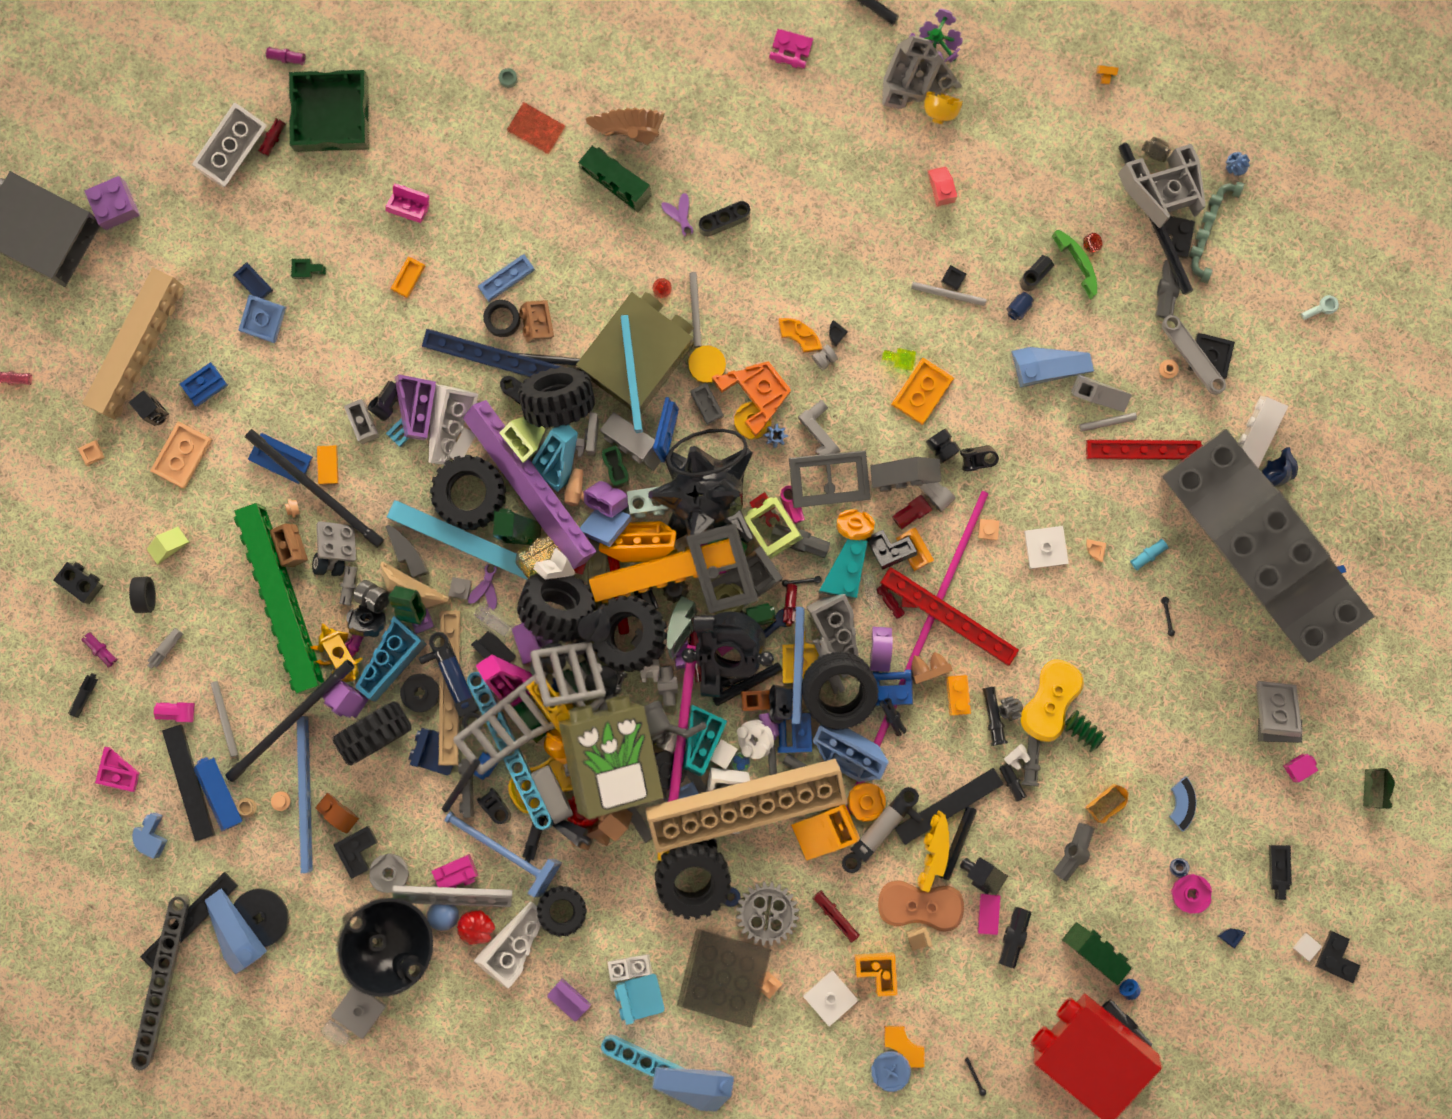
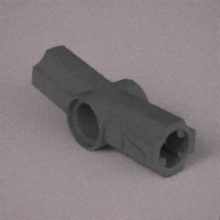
(1167, 291)
(807, 544)

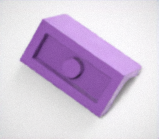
(568, 1000)

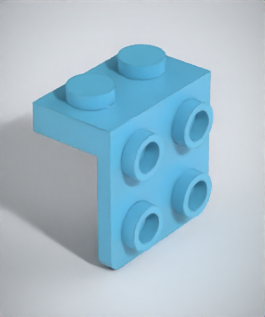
(639, 998)

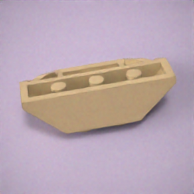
(429, 596)

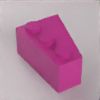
(503, 677)

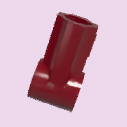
(915, 510)

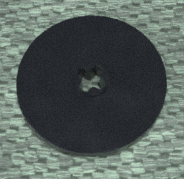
(271, 909)

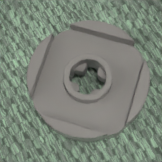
(377, 872)

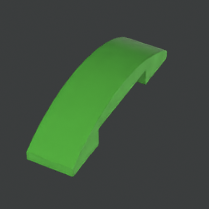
(1066, 242)

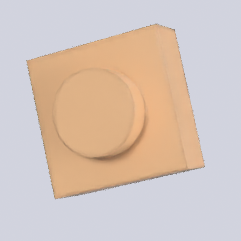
(988, 529)

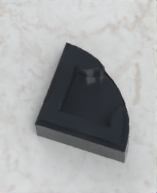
(836, 333)

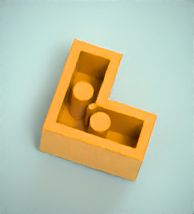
(882, 967)

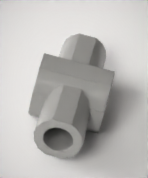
(667, 685)

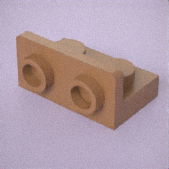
(536, 320)

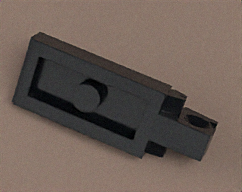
(1280, 869)

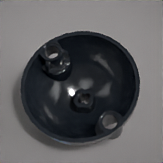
(400, 935)

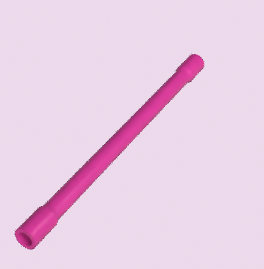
(682, 723)

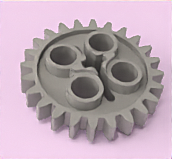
(784, 915)

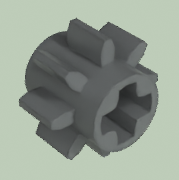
(1010, 708)

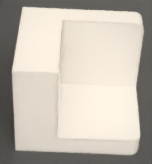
(723, 754)

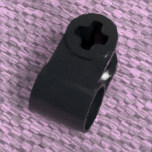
(511, 392)
(974, 458)
(780, 703)
(494, 805)

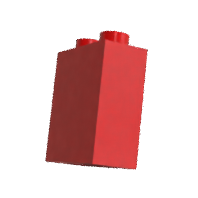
(1095, 1057)

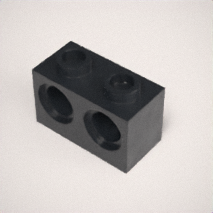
(149, 408)
(76, 586)

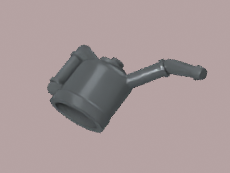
(660, 725)

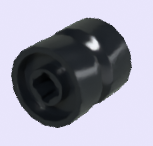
(943, 446)

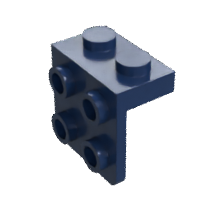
(427, 752)

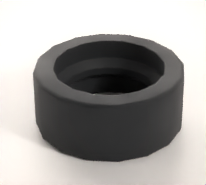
(501, 304)
(142, 594)

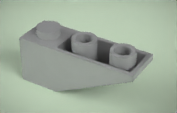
(1100, 393)

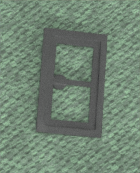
(829, 488)
(712, 572)

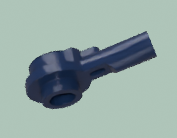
(775, 625)

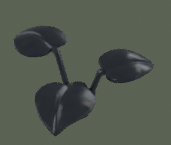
(595, 628)

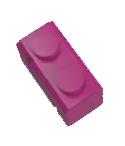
(455, 873)

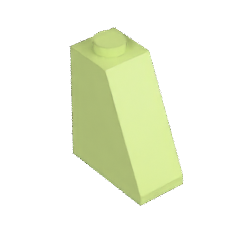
(522, 437)

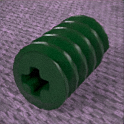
(1084, 731)

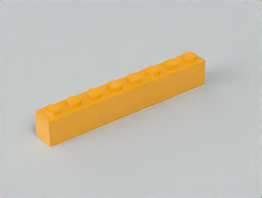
(658, 572)

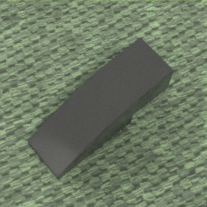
(407, 553)

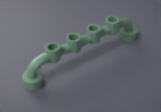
(1203, 234)

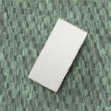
(629, 967)

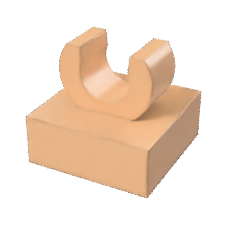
(770, 985)

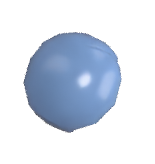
(442, 916)

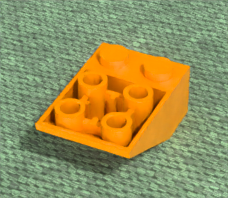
(825, 832)

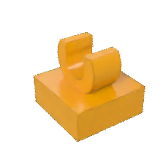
(1106, 72)

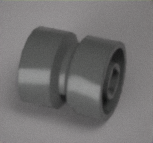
(372, 596)

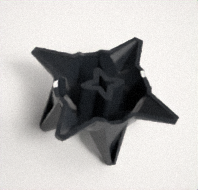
(721, 498)

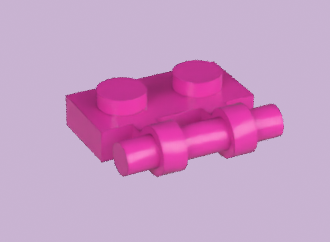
(791, 43)

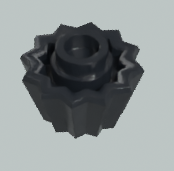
(674, 591)

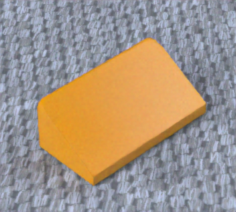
(923, 555)

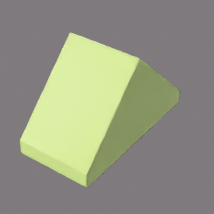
(167, 544)

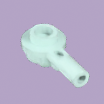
(1327, 305)

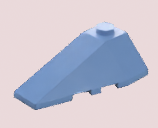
(1045, 365)
(235, 937)
(697, 1088)

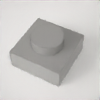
(460, 588)

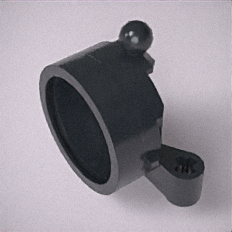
(729, 630)

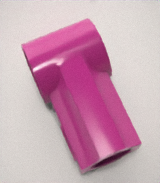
(795, 514)
(180, 712)

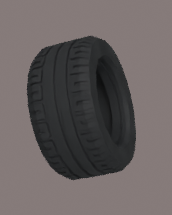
(849, 714)

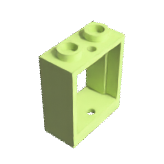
(783, 543)

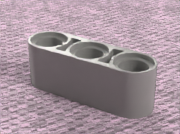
(551, 794)

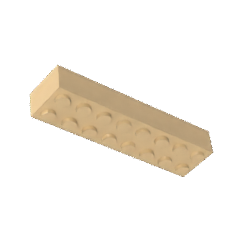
(134, 344)

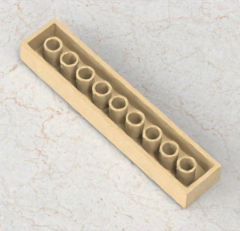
(746, 805)

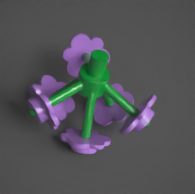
(935, 35)

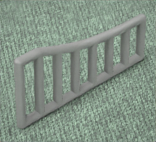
(528, 734)

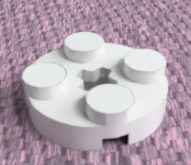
(748, 746)

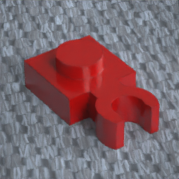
(758, 502)

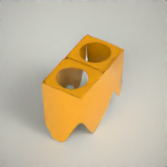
(1124, 793)

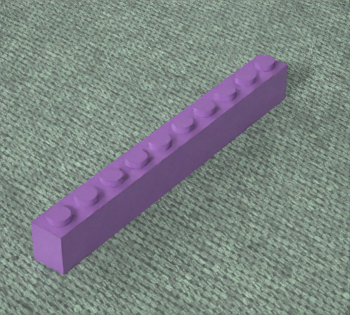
(530, 486)

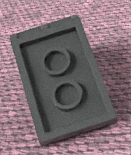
(762, 571)

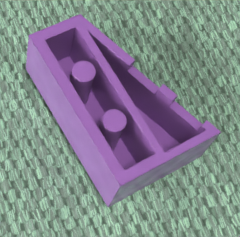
(415, 405)

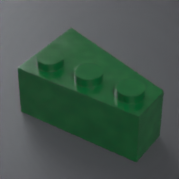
(1097, 953)

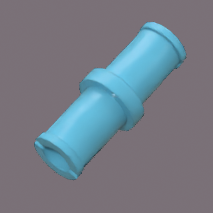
(1149, 554)

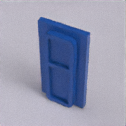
(665, 429)
(296, 457)

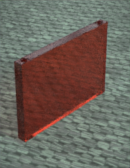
(536, 127)

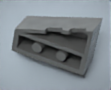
(905, 473)

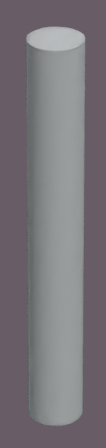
(1107, 422)

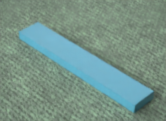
(631, 374)

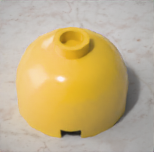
(941, 107)

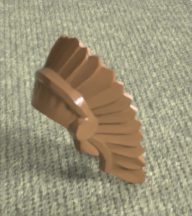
(637, 124)

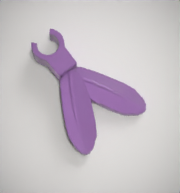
(681, 214)
(486, 587)

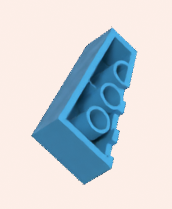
(390, 659)

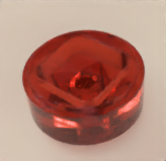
(1092, 242)
(662, 288)

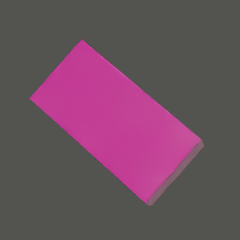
(989, 914)

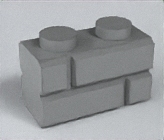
(361, 421)

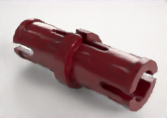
(272, 137)

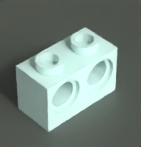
(648, 507)

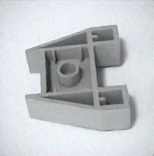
(1166, 189)

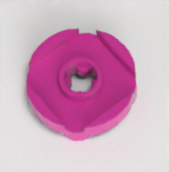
(1203, 894)

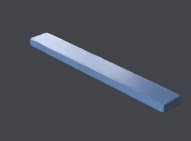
(304, 795)

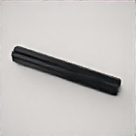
(748, 683)
(959, 840)

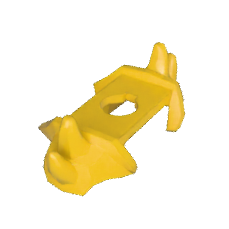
(334, 639)

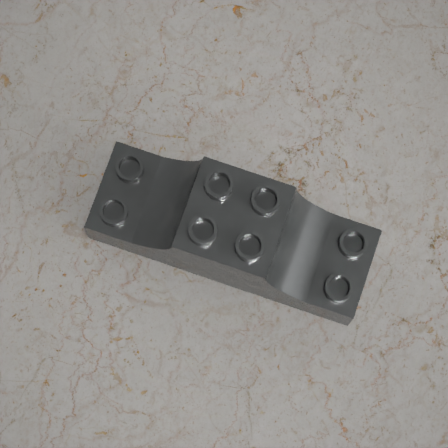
(1268, 545)

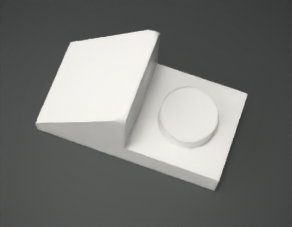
(556, 567)

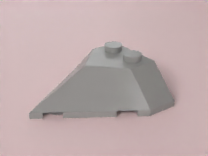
(914, 72)

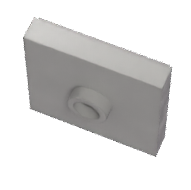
(591, 434)
(358, 1012)

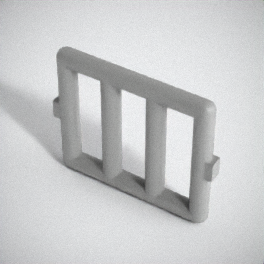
(565, 698)

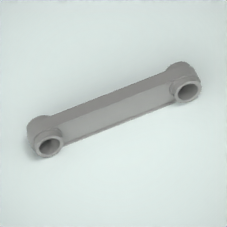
(1193, 355)

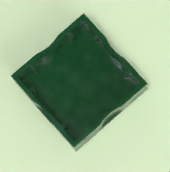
(329, 111)

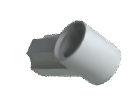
(938, 495)

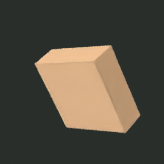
(91, 453)

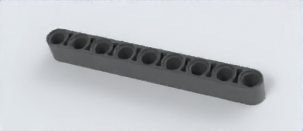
(156, 990)

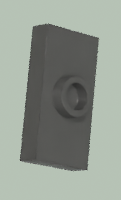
(706, 403)

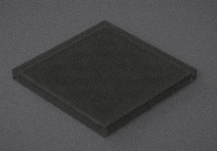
(724, 978)

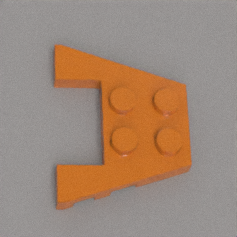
(762, 386)

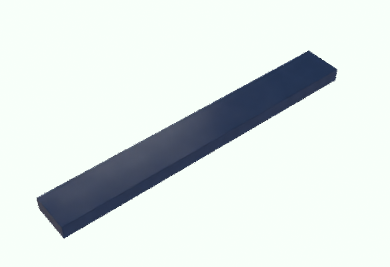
(484, 354)

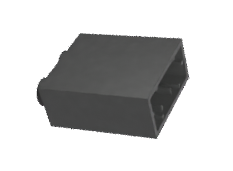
(43, 229)

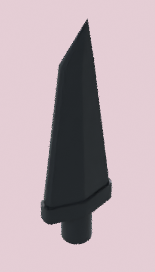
(573, 832)

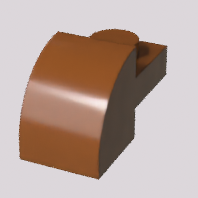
(755, 700)
(336, 813)

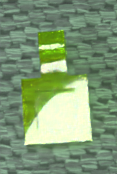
(902, 359)

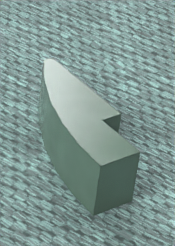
(680, 625)

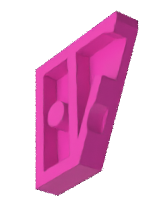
(116, 772)

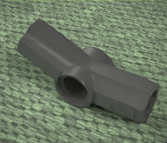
(1075, 852)

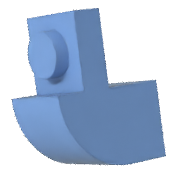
(145, 838)

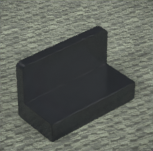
(491, 645)

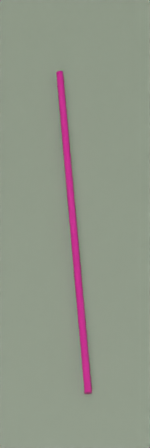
(941, 594)

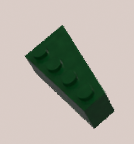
(615, 178)
(515, 528)

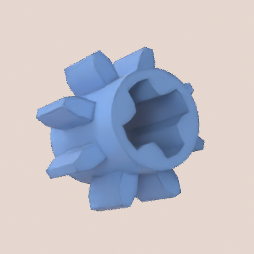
(1237, 163)
(781, 436)

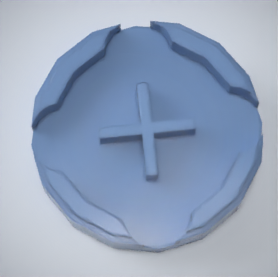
(891, 1071)

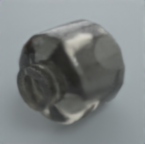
(1156, 150)

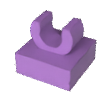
(426, 624)

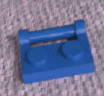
(897, 693)
(800, 736)

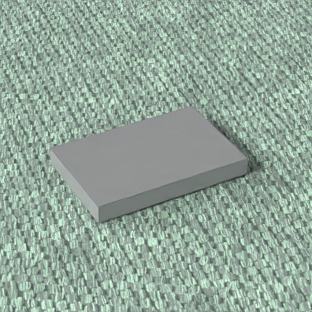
(1278, 709)

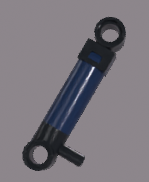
(453, 677)

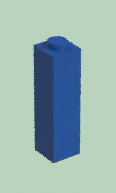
(217, 793)

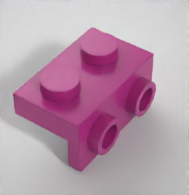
(408, 203)

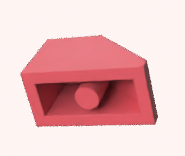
(942, 186)

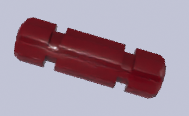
(890, 601)

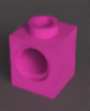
(1301, 767)

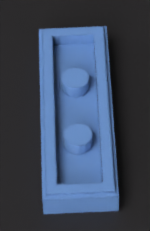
(506, 278)

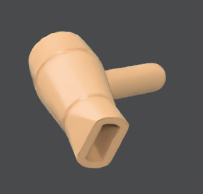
(573, 490)

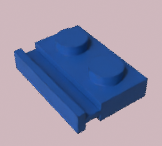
(203, 384)

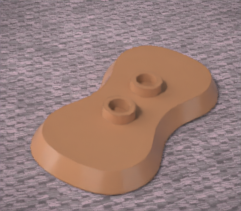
(906, 904)

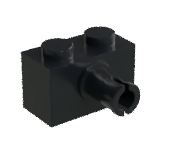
(984, 875)

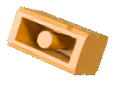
(958, 695)

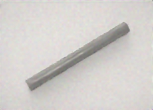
(948, 293)
(695, 309)
(224, 719)

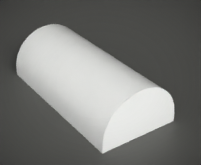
(229, 145)

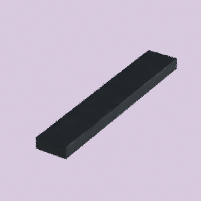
(188, 783)
(950, 804)
(195, 916)

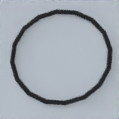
(713, 471)

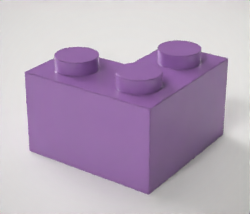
(345, 700)

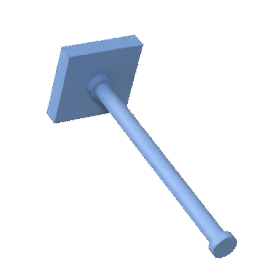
(543, 876)

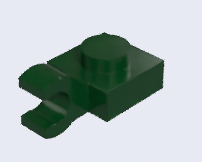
(304, 268)

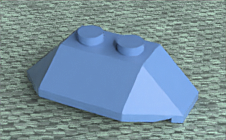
(854, 753)

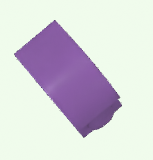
(881, 649)

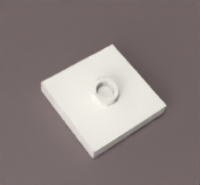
(1046, 547)
(830, 998)

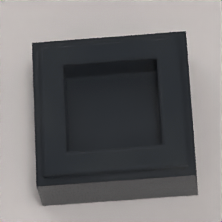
(953, 277)

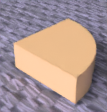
(1096, 549)

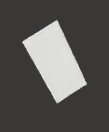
(463, 443)

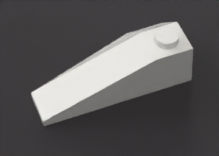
(447, 420)

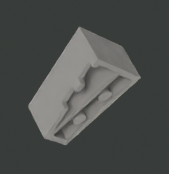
(636, 444)

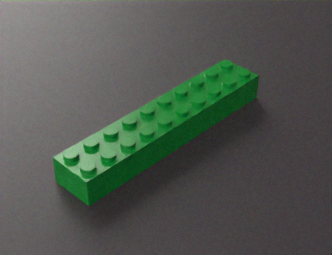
(279, 599)

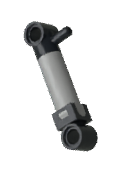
(882, 828)

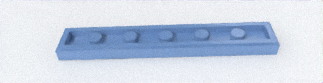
(798, 665)

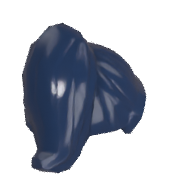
(1281, 469)

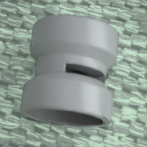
(824, 357)

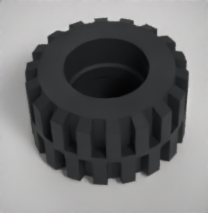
(568, 927)

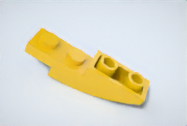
(554, 713)
(938, 844)

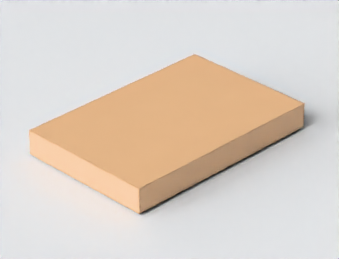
(181, 455)

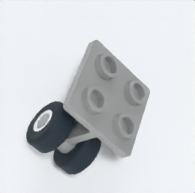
(334, 547)

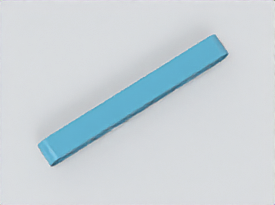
(455, 537)
(516, 757)

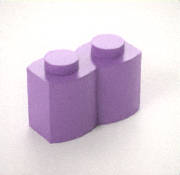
(605, 498)

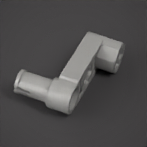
(808, 419)

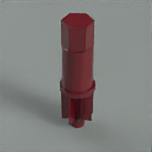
(790, 605)

